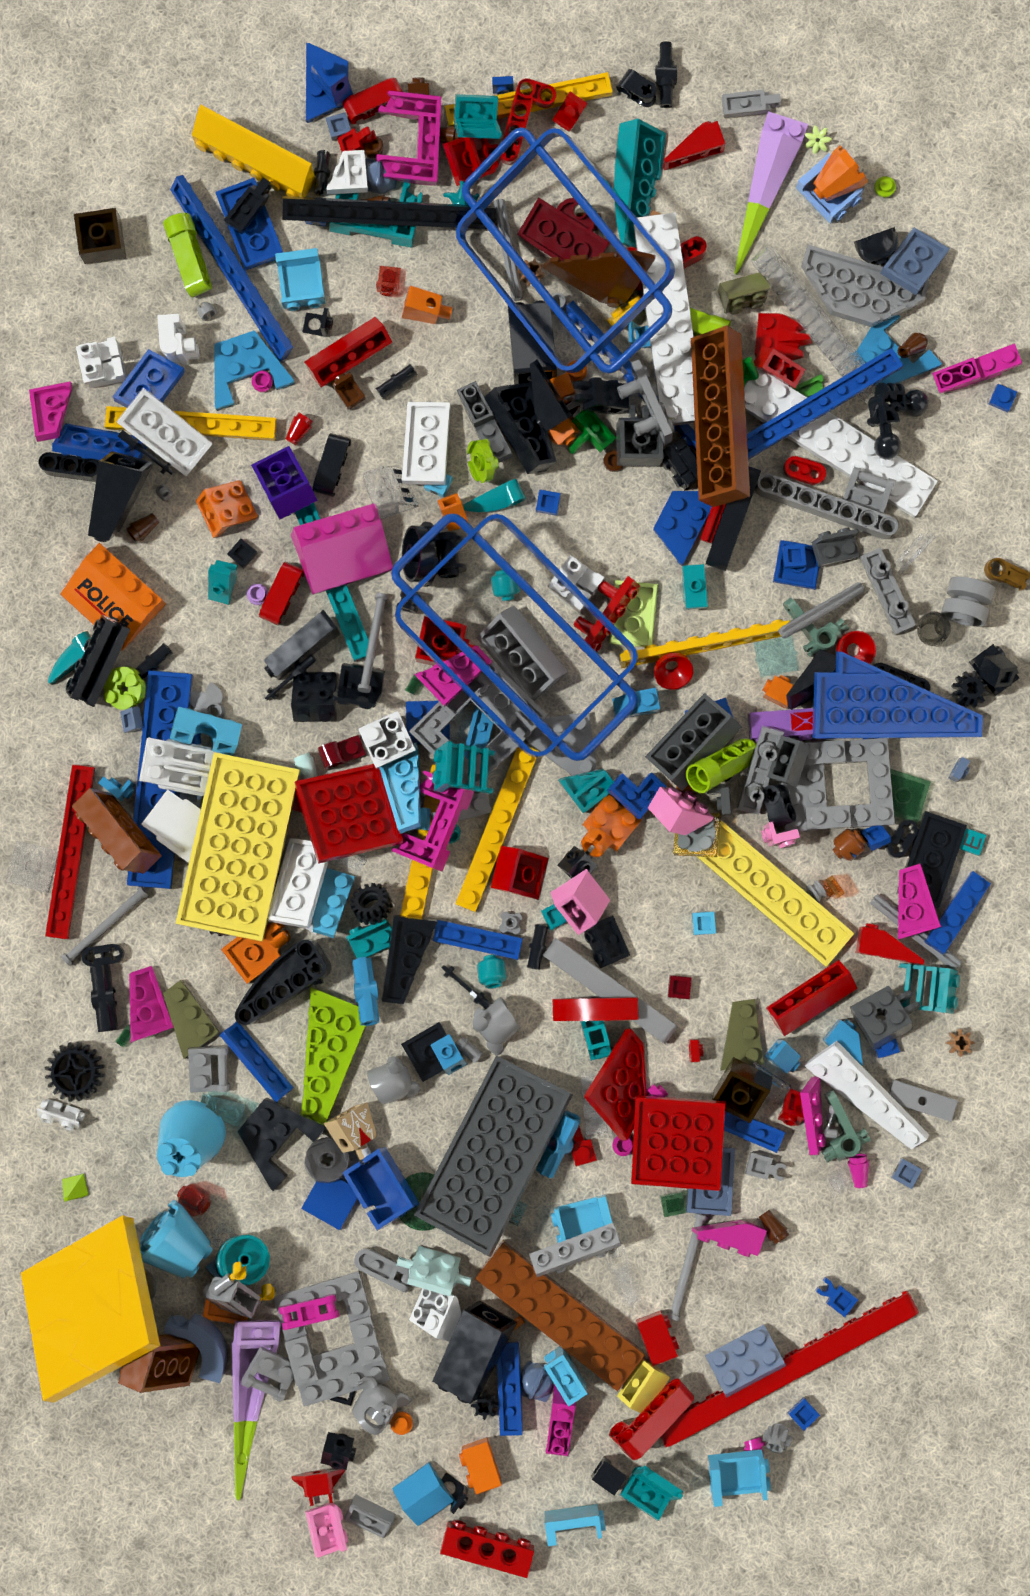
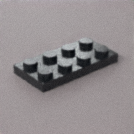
(936, 851)

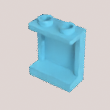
(300, 279)
(581, 1217)
(565, 1375)
(738, 1474)
(573, 1518)

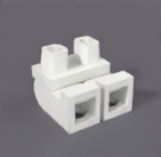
(172, 342)
(101, 363)
(579, 575)

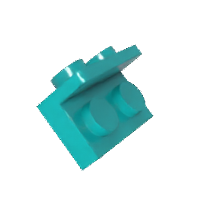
(370, 939)

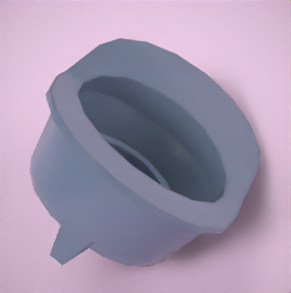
(375, 179)
(536, 1382)

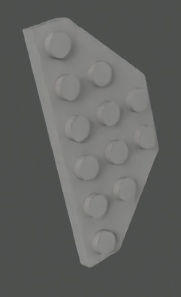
(856, 288)

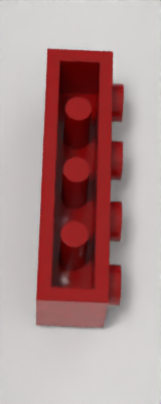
(348, 351)
(811, 997)

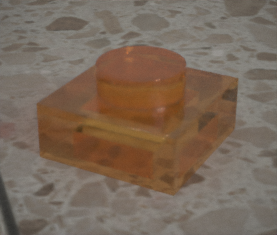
(832, 887)

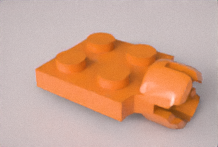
(608, 826)
(254, 956)

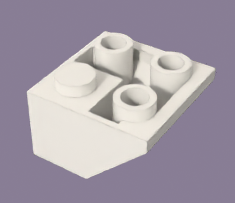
(386, 739)
(436, 1314)

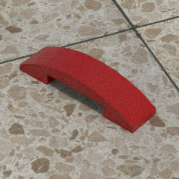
(595, 1009)

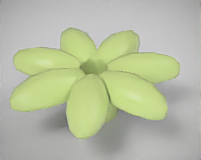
(816, 144)

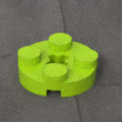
(482, 460)
(113, 688)

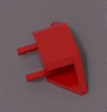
(318, 1482)

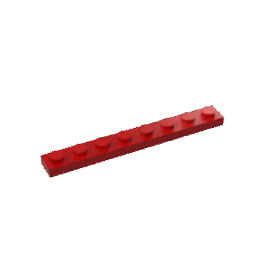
(68, 856)

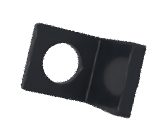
(325, 320)
(459, 1495)

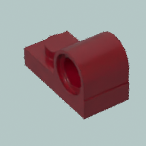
(341, 752)

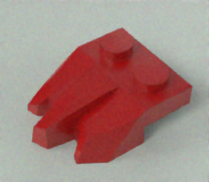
(467, 155)
(781, 334)

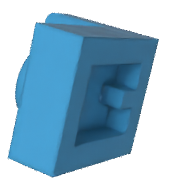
(114, 788)

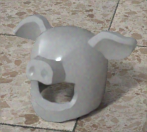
(495, 1025)
(392, 1081)
(378, 1403)

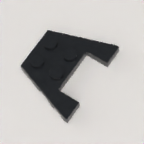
(268, 1131)

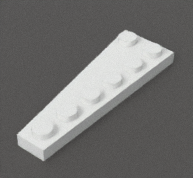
(854, 1083)

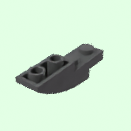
(483, 420)

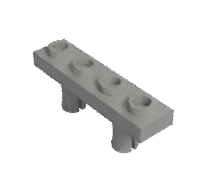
(649, 392)
(887, 591)
(756, 779)
(575, 1249)

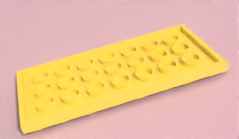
(237, 847)

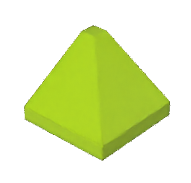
(74, 1187)

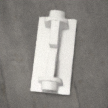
(52, 1113)

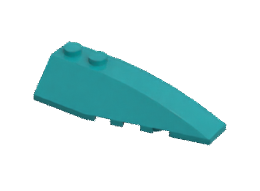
(636, 169)

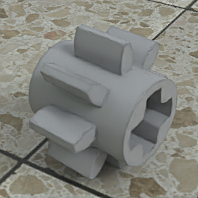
(777, 1438)

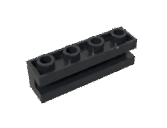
(97, 660)

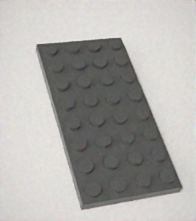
(493, 1155)

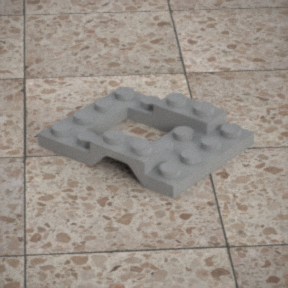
(429, 728)
(810, 793)
(341, 1368)

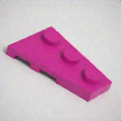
(49, 409)
(442, 685)
(915, 905)
(147, 1005)

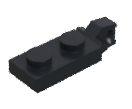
(248, 206)

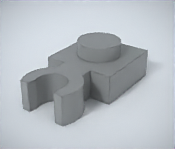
(762, 1166)

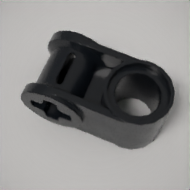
(635, 86)
(779, 807)

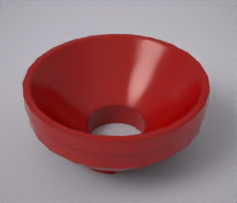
(865, 645)
(676, 677)

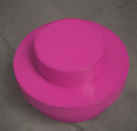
(262, 381)
(622, 1147)
(754, 1444)

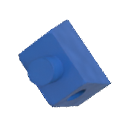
(329, 75)

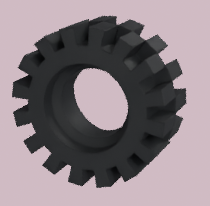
(375, 912)

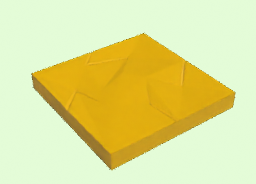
(89, 1309)

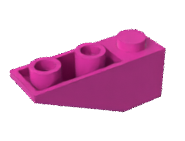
(736, 1234)
(559, 1425)

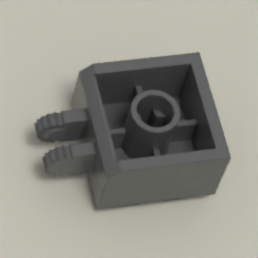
(629, 450)
(889, 1005)

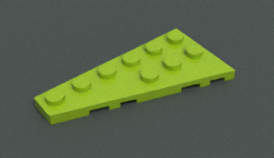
(330, 1047)

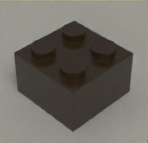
(99, 235)
(742, 1089)

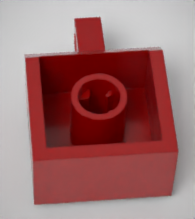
(431, 634)

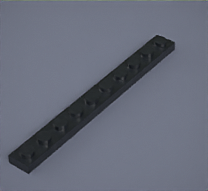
(378, 212)

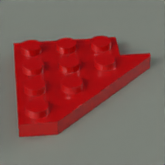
(618, 1083)

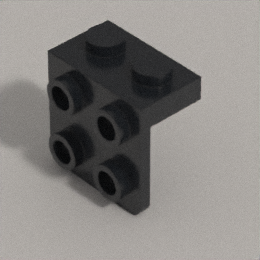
(348, 692)
(313, 697)

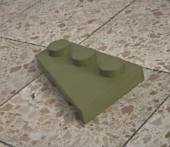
(188, 1018)
(743, 1035)

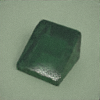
(672, 1204)

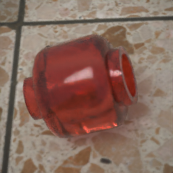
(194, 1199)

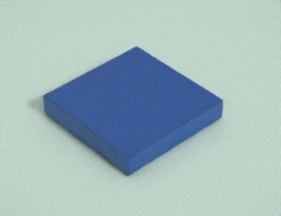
(799, 577)
(330, 1202)

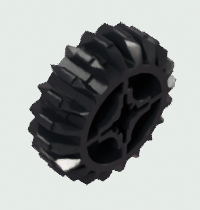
(55, 1075)

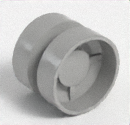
(968, 601)

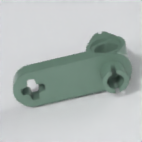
(833, 631)
(836, 1149)

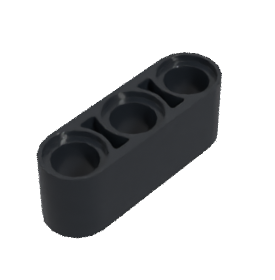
(62, 463)
(329, 468)

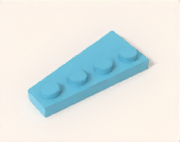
(403, 790)

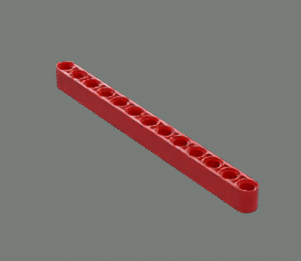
(798, 1363)

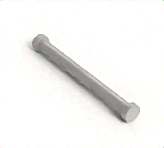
(371, 650)
(105, 925)
(686, 1269)

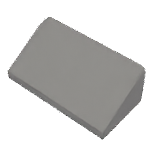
(369, 1516)

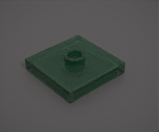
(908, 795)

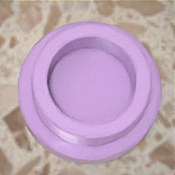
(257, 594)

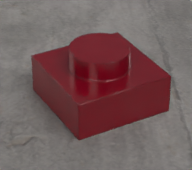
(679, 987)

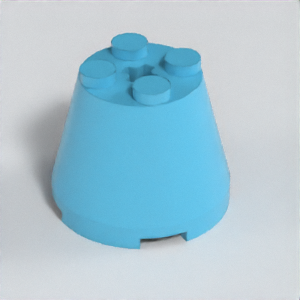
(188, 1138)
(174, 1242)

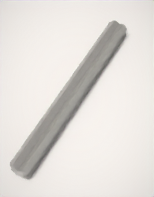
(511, 268)
(821, 610)
(892, 913)

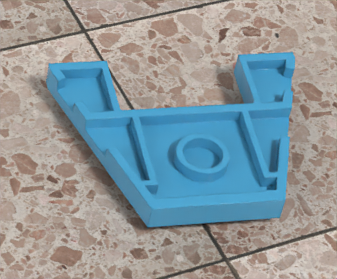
(878, 342)
(240, 359)

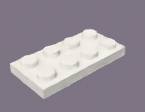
(164, 432)
(426, 443)
(297, 886)

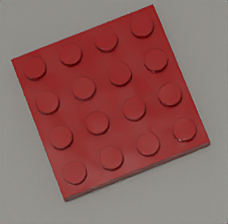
(347, 813)
(678, 1142)

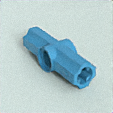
(365, 991)
(560, 1144)

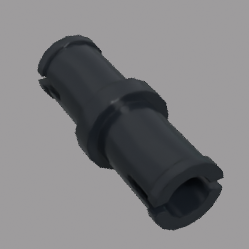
(322, 172)
(396, 381)
(152, 661)
(537, 947)

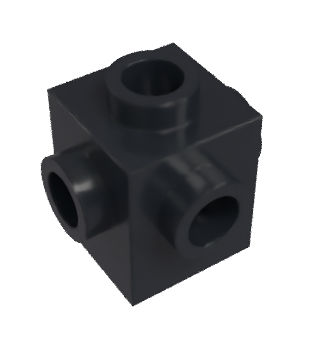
(576, 862)
(338, 1451)

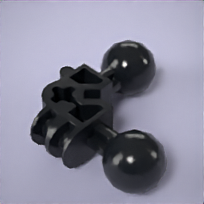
(884, 415)

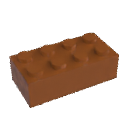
(116, 831)
(162, 1368)

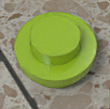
(885, 186)

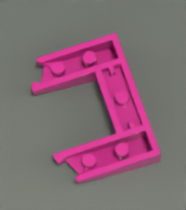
(427, 110)
(433, 850)

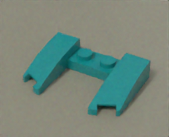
(398, 234)

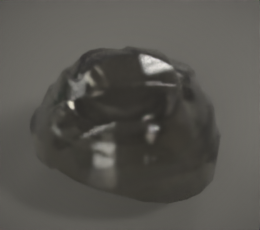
(933, 628)

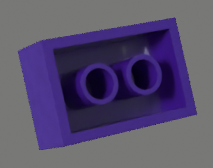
(284, 482)

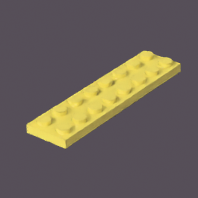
(777, 897)

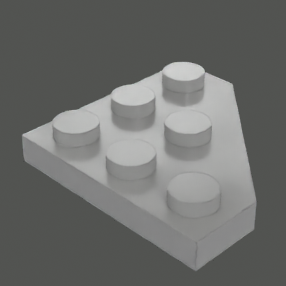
(576, 739)

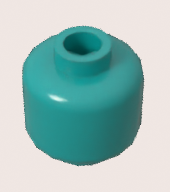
(504, 586)
(491, 972)

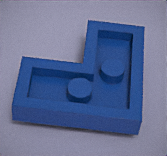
(635, 798)

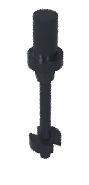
(134, 444)
(300, 668)
(479, 998)

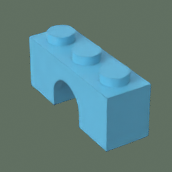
(223, 732)

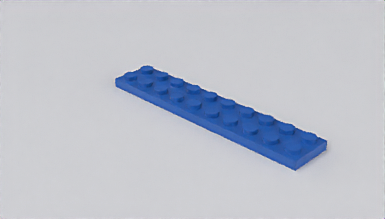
(163, 696)

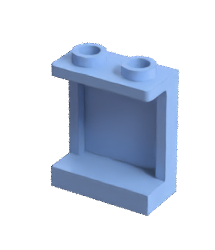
(831, 209)

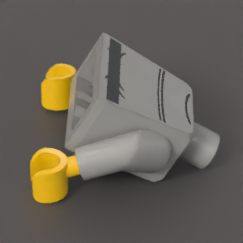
(235, 1296)

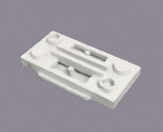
(176, 766)
(174, 823)

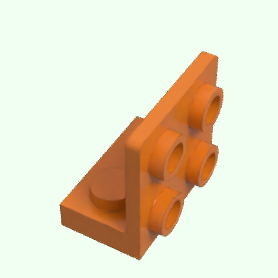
(225, 507)

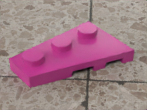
(812, 1114)

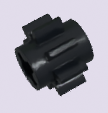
(487, 1410)

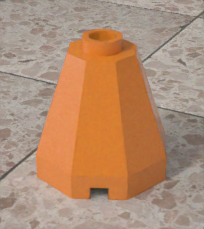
(838, 176)

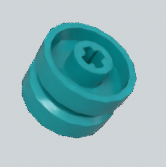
(255, 1253)

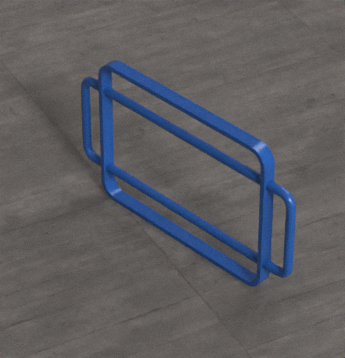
(477, 210)
(482, 665)

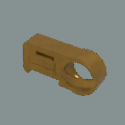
(1010, 575)

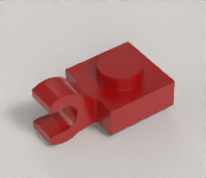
(354, 139)
(582, 1149)

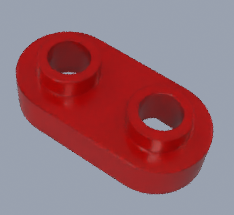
(804, 471)

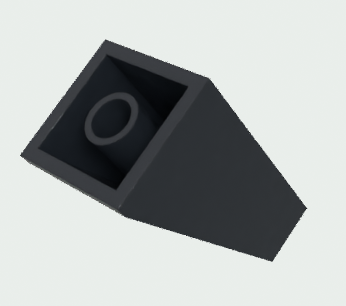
(525, 347)
(116, 490)
(473, 1351)

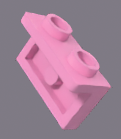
(782, 839)
(326, 1529)

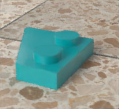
(587, 788)

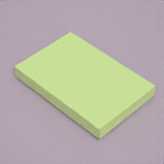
(639, 618)

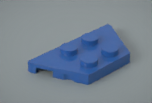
(316, 100)
(681, 522)

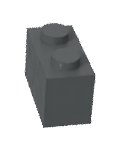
(789, 761)

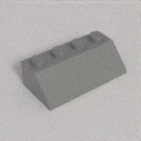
(521, 653)

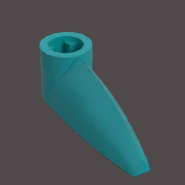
(497, 498)
(68, 659)

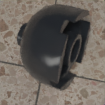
(877, 246)

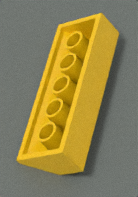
(252, 153)

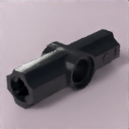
(103, 998)

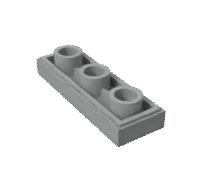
(934, 1104)

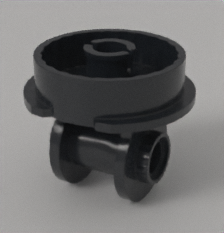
(425, 560)

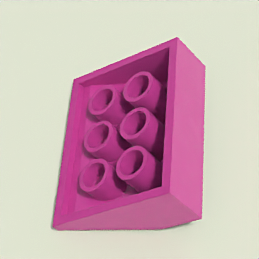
(342, 548)

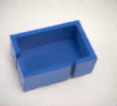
(381, 1186)

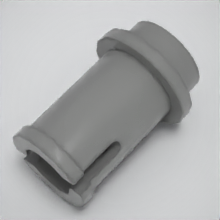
(468, 1049)

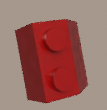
(519, 872)

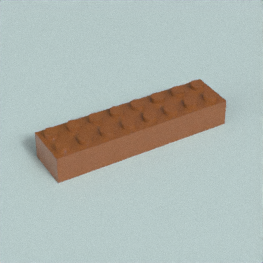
(720, 417)
(560, 1316)

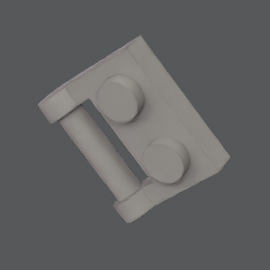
(867, 496)
(201, 1069)
(271, 1366)

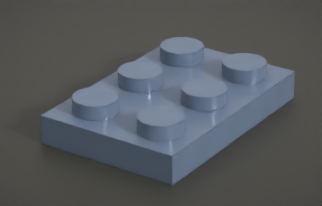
(915, 261)
(713, 1201)
(745, 1360)

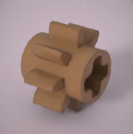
(536, 268)
(961, 1048)

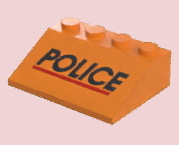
(110, 589)

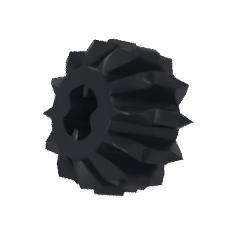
(977, 691)

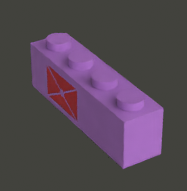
(794, 723)

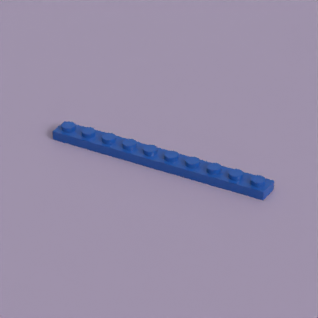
(231, 268)
(590, 330)
(822, 402)

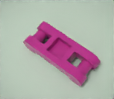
(309, 1312)

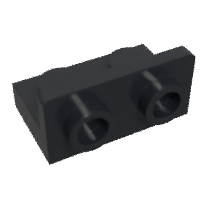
(606, 942)

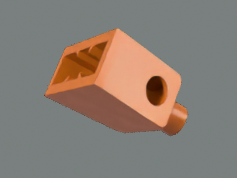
(417, 307)

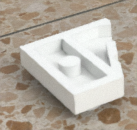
(349, 174)

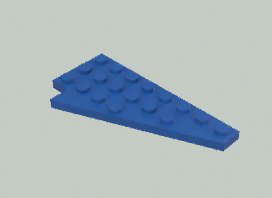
(876, 704)

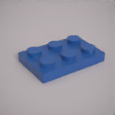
(152, 373)

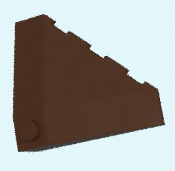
(601, 277)

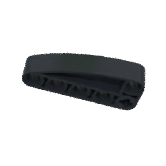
(730, 527)
(280, 973)

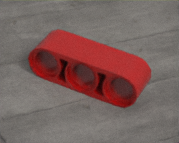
(367, 102)
(280, 593)

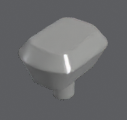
(164, 492)

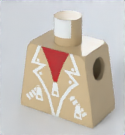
(353, 1130)

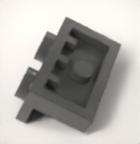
(835, 547)
(724, 801)

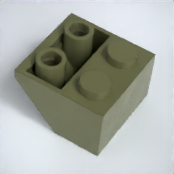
(743, 293)

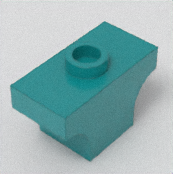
(221, 581)
(694, 587)
(596, 1039)

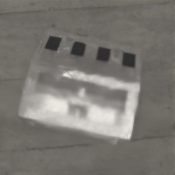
(388, 492)

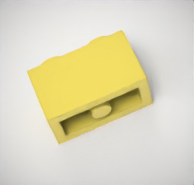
(643, 1386)

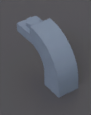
(207, 1339)

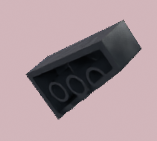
(516, 416)

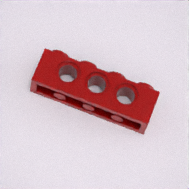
(494, 1559)

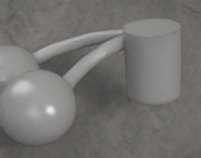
(830, 1118)

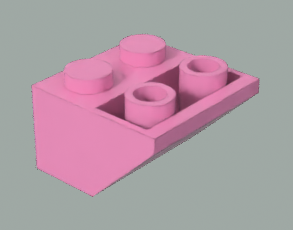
(679, 810)
(581, 901)

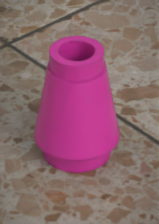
(859, 1170)

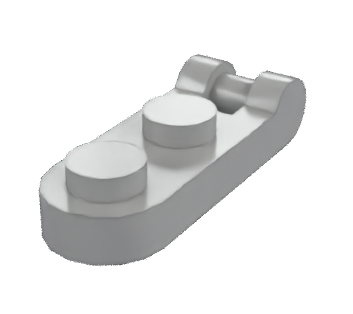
(381, 1268)

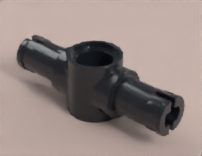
(666, 75)

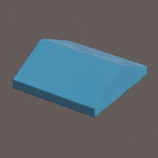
(422, 1494)

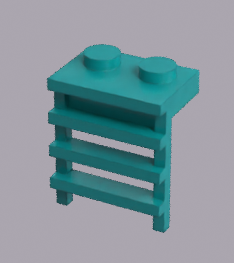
(476, 116)
(449, 767)
(942, 989)
(649, 1491)

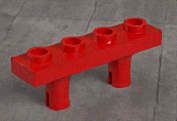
(615, 609)

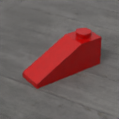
(701, 143)
(881, 944)

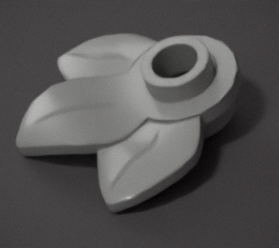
(207, 701)

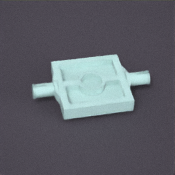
(434, 1271)

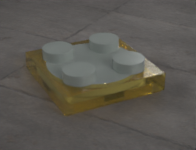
(701, 842)

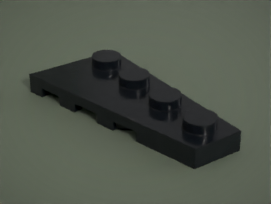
(405, 953)

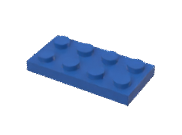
(259, 240)
(91, 443)

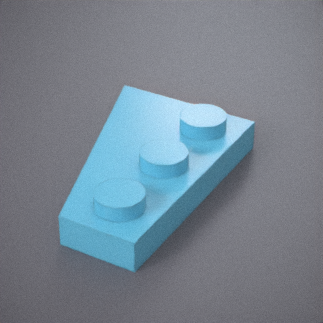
(331, 902)

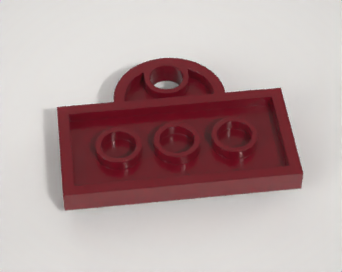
(561, 232)

